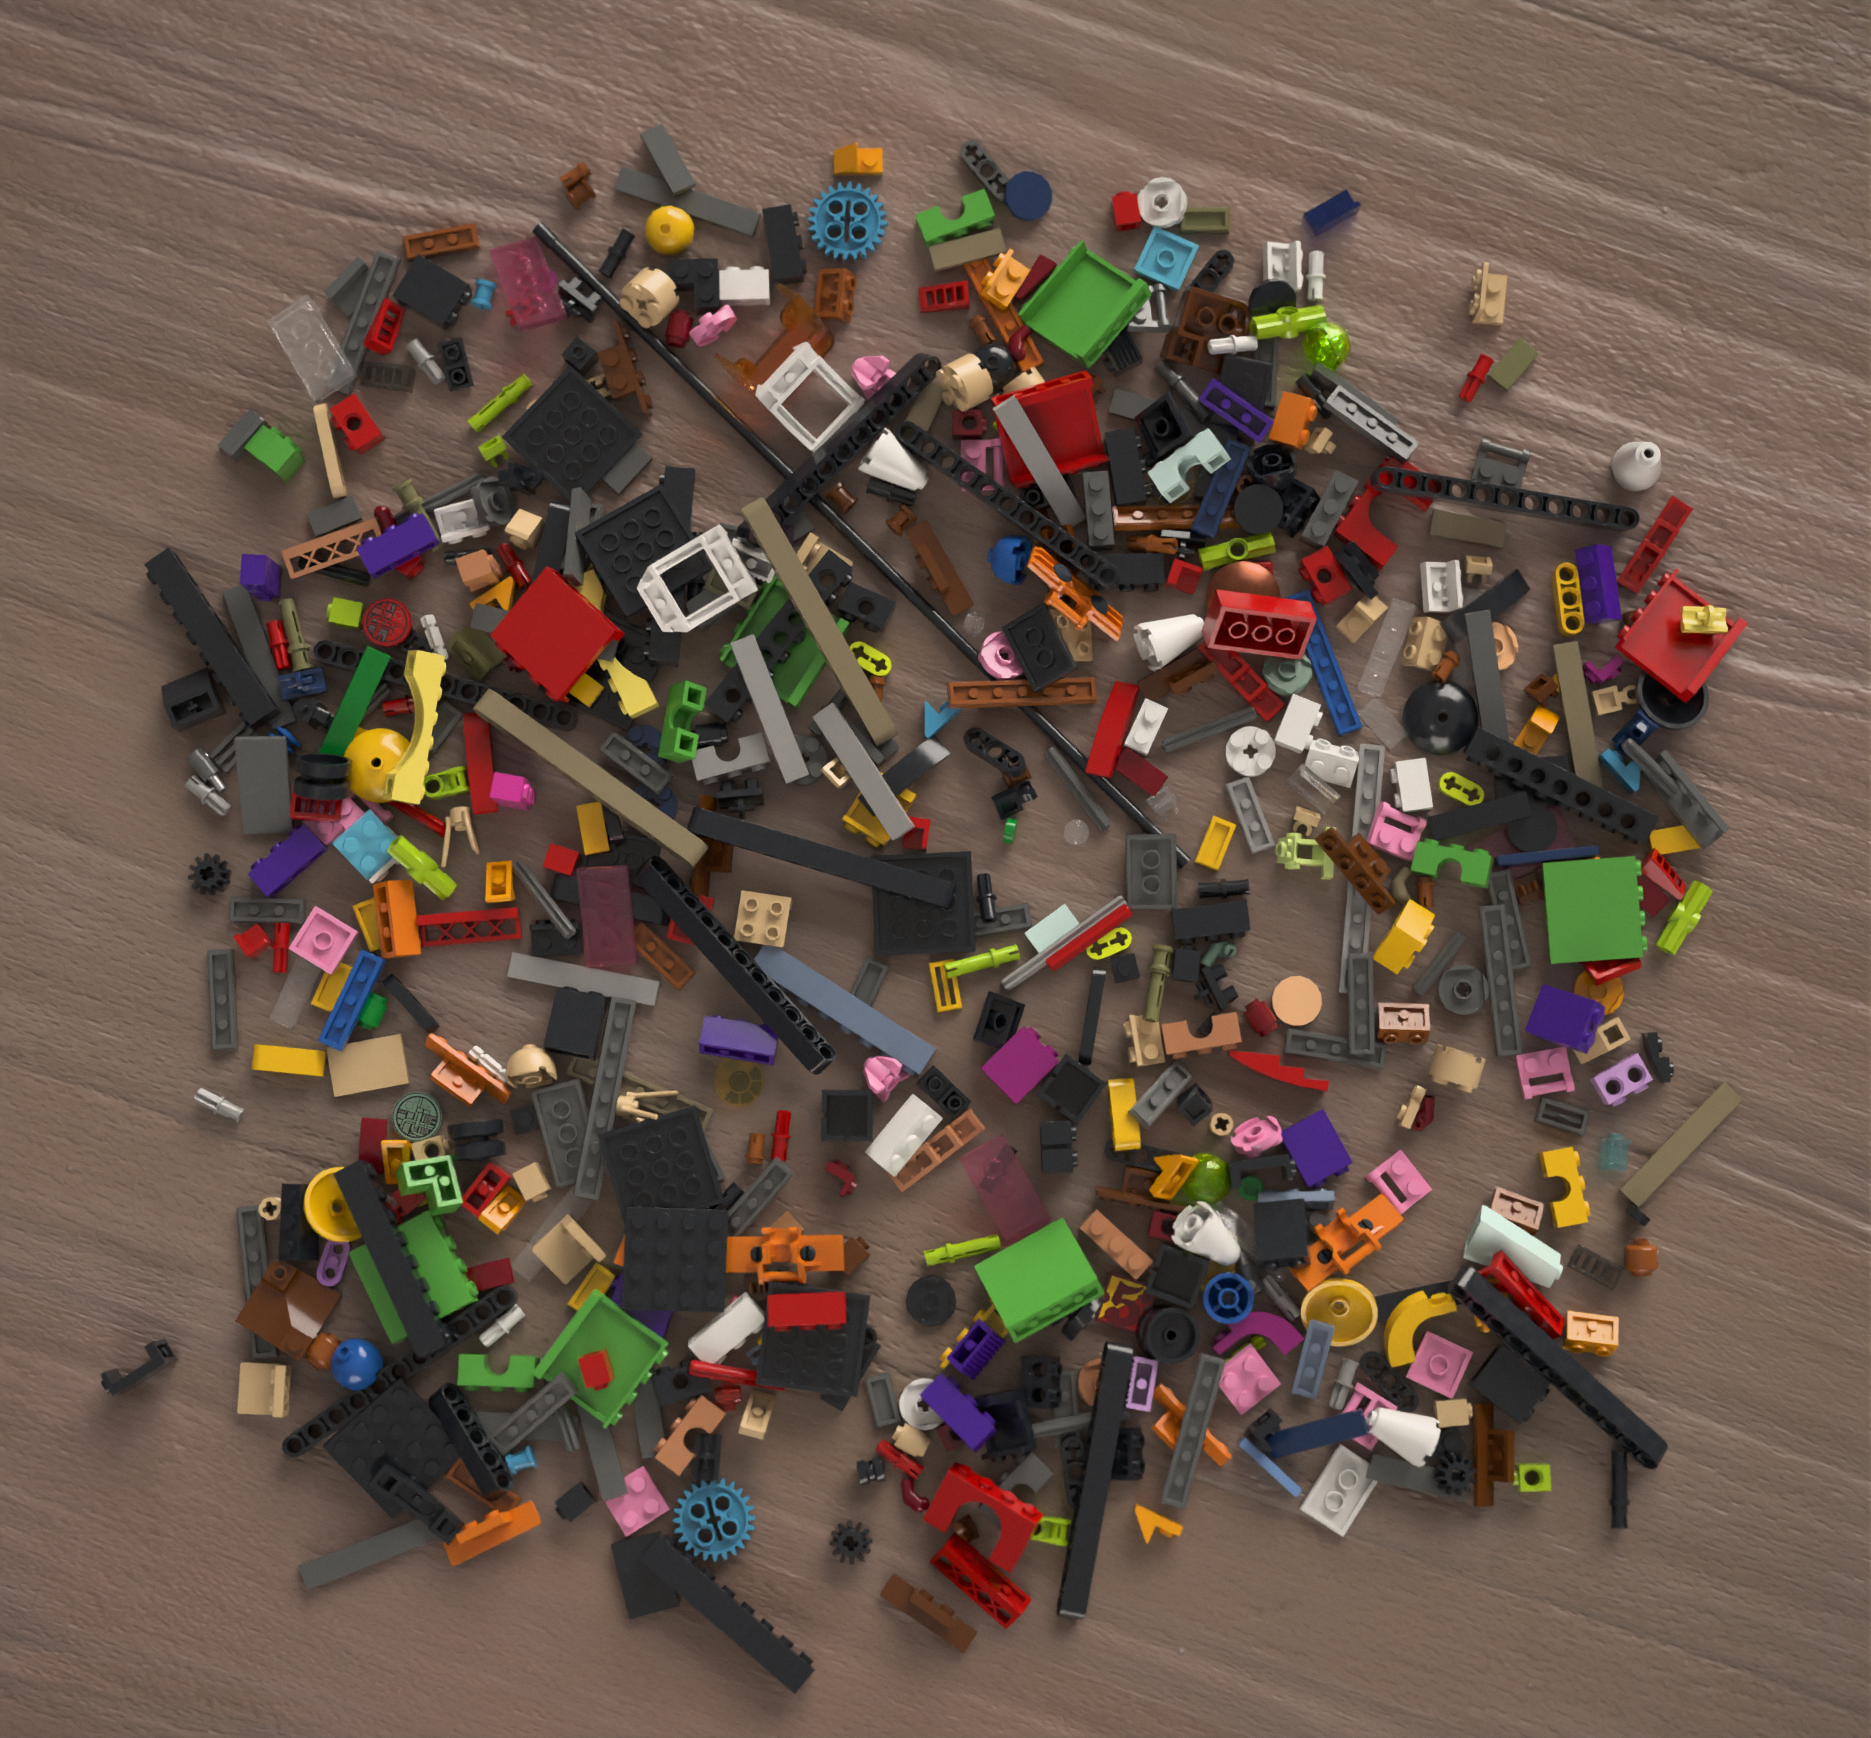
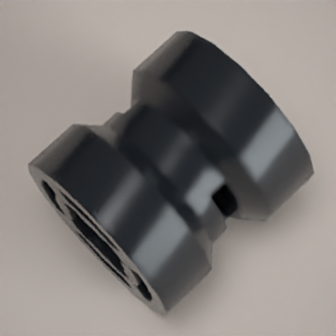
(871, 1471)

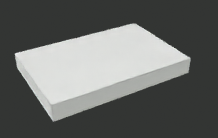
(1339, 1491)

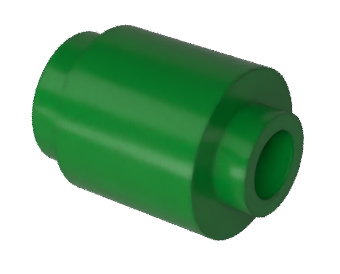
(373, 1011)

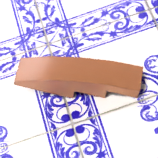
(938, 1149)

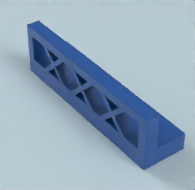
(351, 1000)

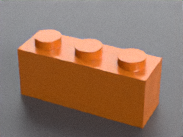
(397, 919)

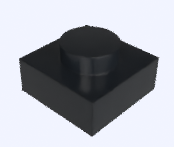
(1124, 968)
(525, 1119)

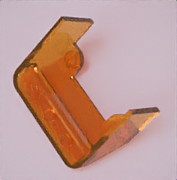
(801, 326)

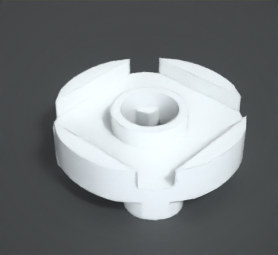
(1172, 212)
(1241, 762)
(911, 1412)

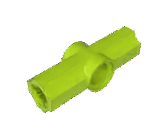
(1286, 322)
(1252, 548)
(421, 867)
(1683, 917)

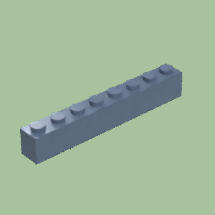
(846, 1009)

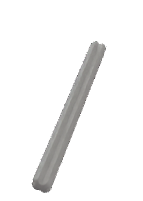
(1039, 960)

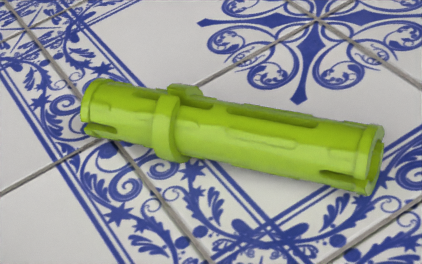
(500, 402)
(982, 961)
(965, 1249)

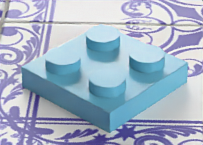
(1166, 258)
(366, 844)

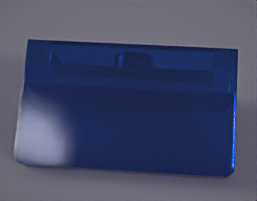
(1331, 212)

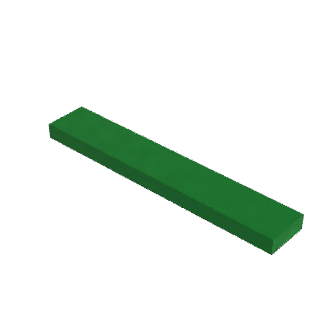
(355, 702)

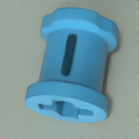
(483, 294)
(521, 1460)

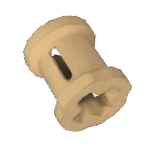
(1228, 1127)
(265, 1204)

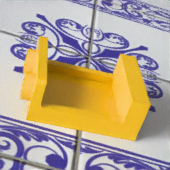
(860, 820)

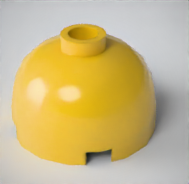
(669, 230)

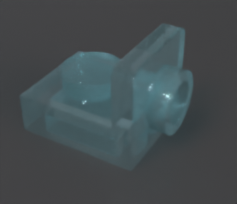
(1614, 1152)

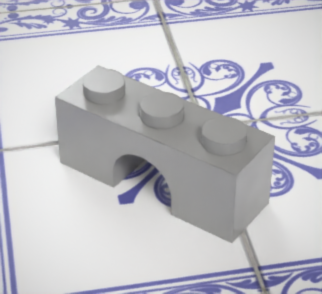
(752, 756)

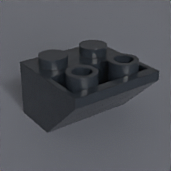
(192, 700)

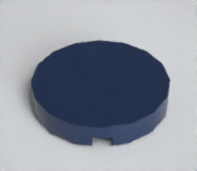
(1028, 195)

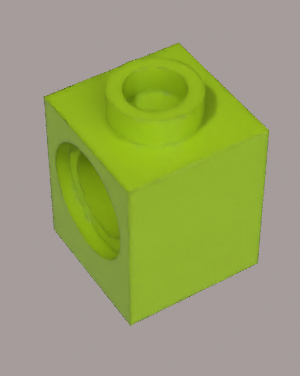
(346, 613)
(1542, 1481)

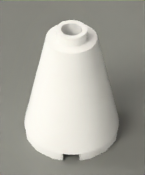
(893, 463)
(1637, 465)
(1167, 638)
(1204, 1234)
(1405, 1433)

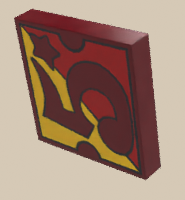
(1123, 1302)

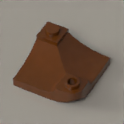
(1199, 320)
(288, 1308)

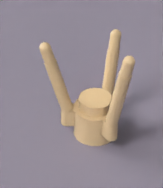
(461, 821)
(629, 1108)

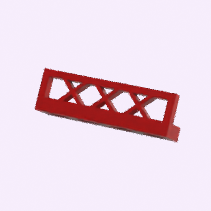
(469, 917)
(1526, 1295)
(984, 1578)

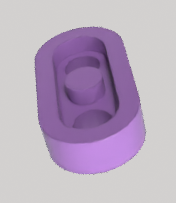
(333, 1260)

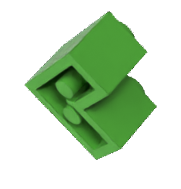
(277, 454)
(436, 1179)

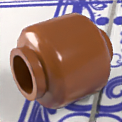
(1641, 1257)
(321, 1350)

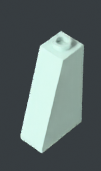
(1495, 1233)

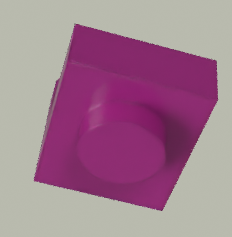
(1609, 671)

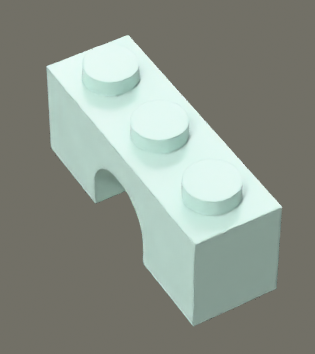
(1171, 473)

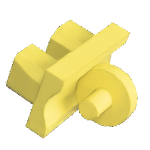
(1703, 620)

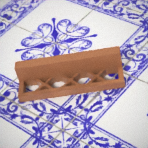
(328, 540)

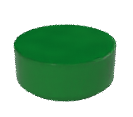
(1010, 831)
(1250, 1188)

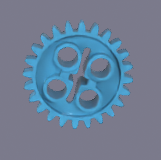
(825, 221)
(691, 1525)

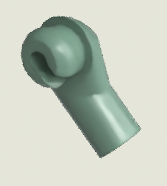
(1218, 950)

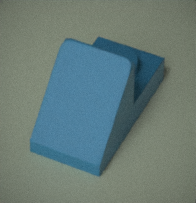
(935, 722)
(1626, 775)

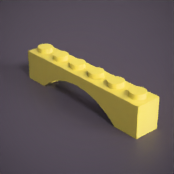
(423, 675)
(634, 691)

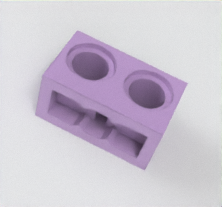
(1619, 1074)

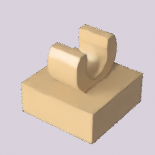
(1320, 442)
(1478, 565)
(1305, 817)

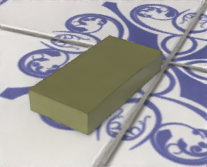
(1206, 220)
(1513, 364)

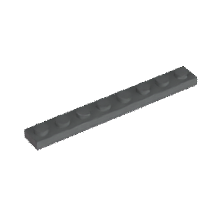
(604, 1096)

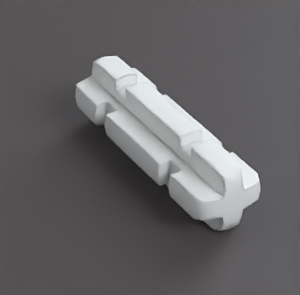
(433, 635)
(488, 1063)

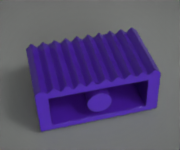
(976, 1349)

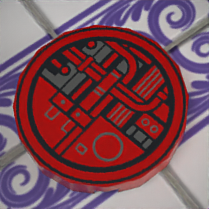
(387, 622)

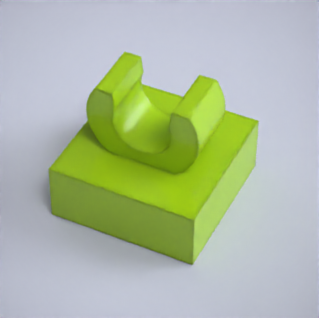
(493, 448)

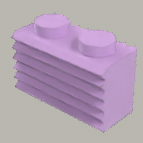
(1141, 1383)

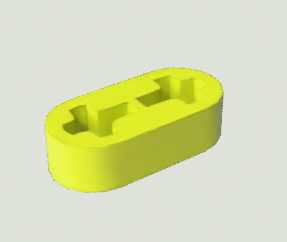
(872, 654)
(1463, 783)
(1111, 949)

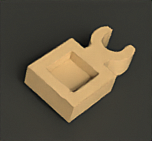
(1609, 699)
(1407, 1113)

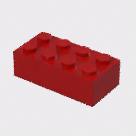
(1258, 624)

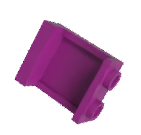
(1020, 1064)

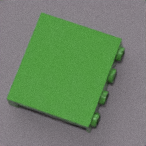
(1084, 305)
(806, 662)
(1593, 909)
(437, 1265)
(1039, 1280)
(630, 1349)

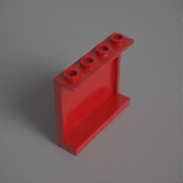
(1064, 421)
(554, 633)
(1663, 651)

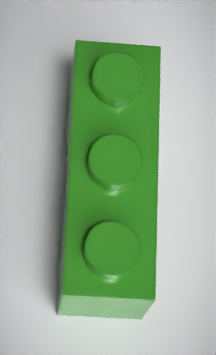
(937, 229)
(683, 704)
(1431, 857)
(475, 1372)

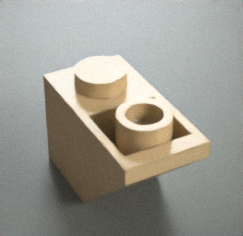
(524, 529)
(1607, 1037)

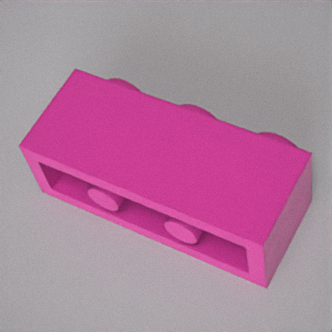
(513, 791)

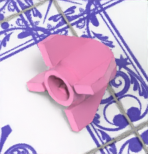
(871, 374)
(883, 1075)

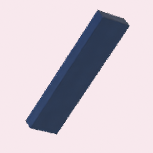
(1220, 490)
(1546, 856)
(1318, 1433)

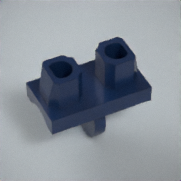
(302, 684)
(1637, 728)

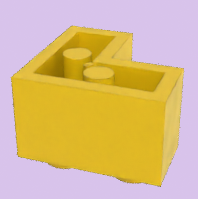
(1405, 937)

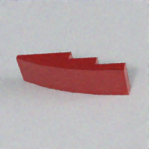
(1654, 544)
(1244, 681)
(1112, 729)
(479, 763)
(1269, 1066)

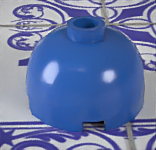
(1009, 558)
(1228, 1298)
(356, 1363)

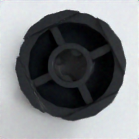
(998, 363)
(1272, 466)

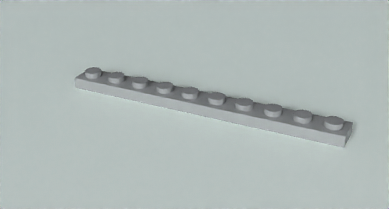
(1366, 800)

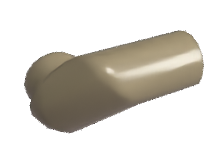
(1398, 886)

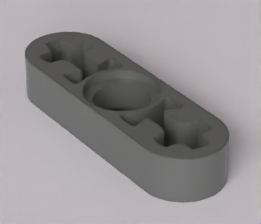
(987, 161)

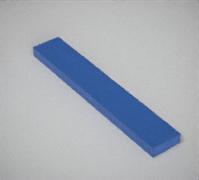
(1329, 674)

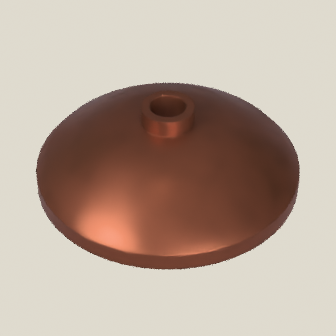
(1243, 578)

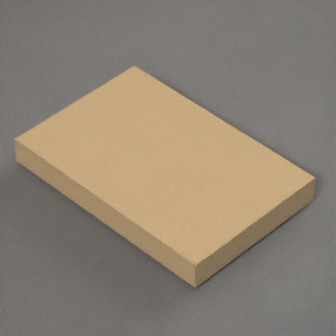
(368, 1065)

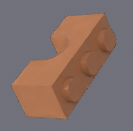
(479, 571)
(1224, 1034)
(1116, 1244)
(672, 1450)

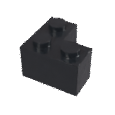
(702, 278)

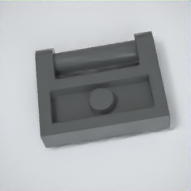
(1142, 319)
(1496, 472)

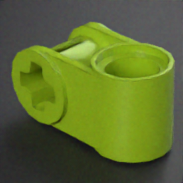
(448, 783)
(1049, 1530)

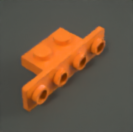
(461, 1076)
(1170, 1422)
(491, 1532)

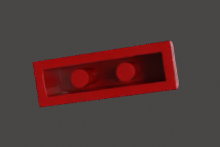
(807, 1310)

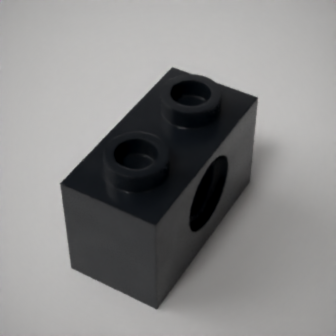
(855, 597)
(665, 1390)

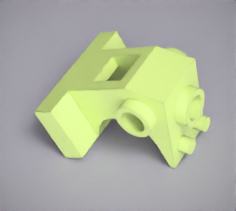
(1287, 854)

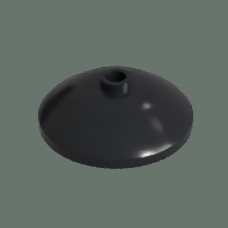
(1675, 713)
(1422, 721)

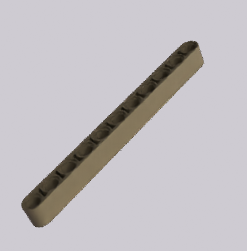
(819, 621)
(590, 778)

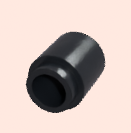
(711, 734)

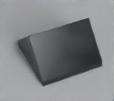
(1163, 427)
(998, 1020)

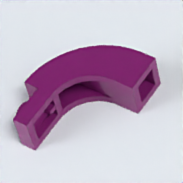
(1259, 1322)

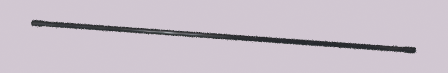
(551, 241)

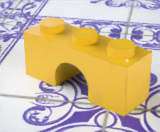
(1572, 1207)

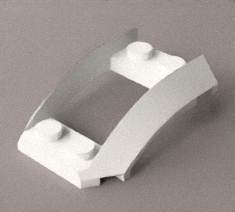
(789, 377)
(726, 563)

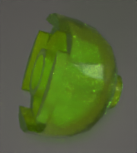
(1327, 344)
(1208, 1180)

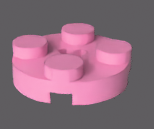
(712, 325)
(993, 663)
(1256, 1136)

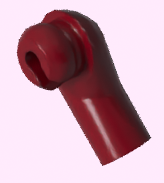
(1015, 343)
(385, 517)
(1425, 1114)
(911, 1499)

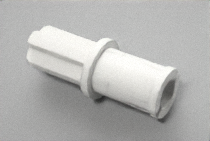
(1315, 276)
(1232, 344)
(502, 1325)

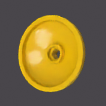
(374, 744)
(318, 1208)
(1352, 1319)

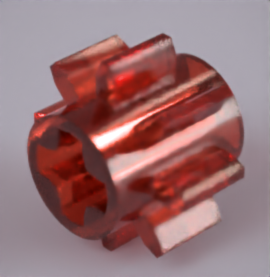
(728, 1396)

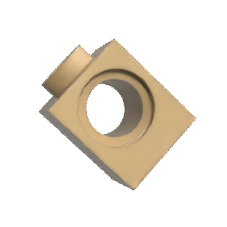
(420, 1148)
(532, 1182)
(1452, 1411)

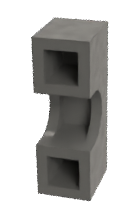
(1098, 510)
(1328, 510)
(1028, 1471)

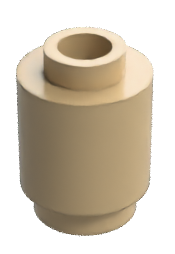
(911, 1440)

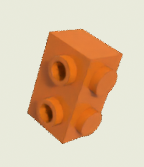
(1293, 421)

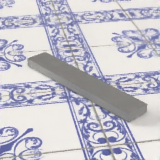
(1039, 462)
(769, 708)
(863, 771)
(583, 978)

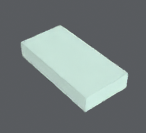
(1051, 928)

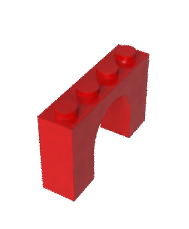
(1357, 524)
(1016, 1518)

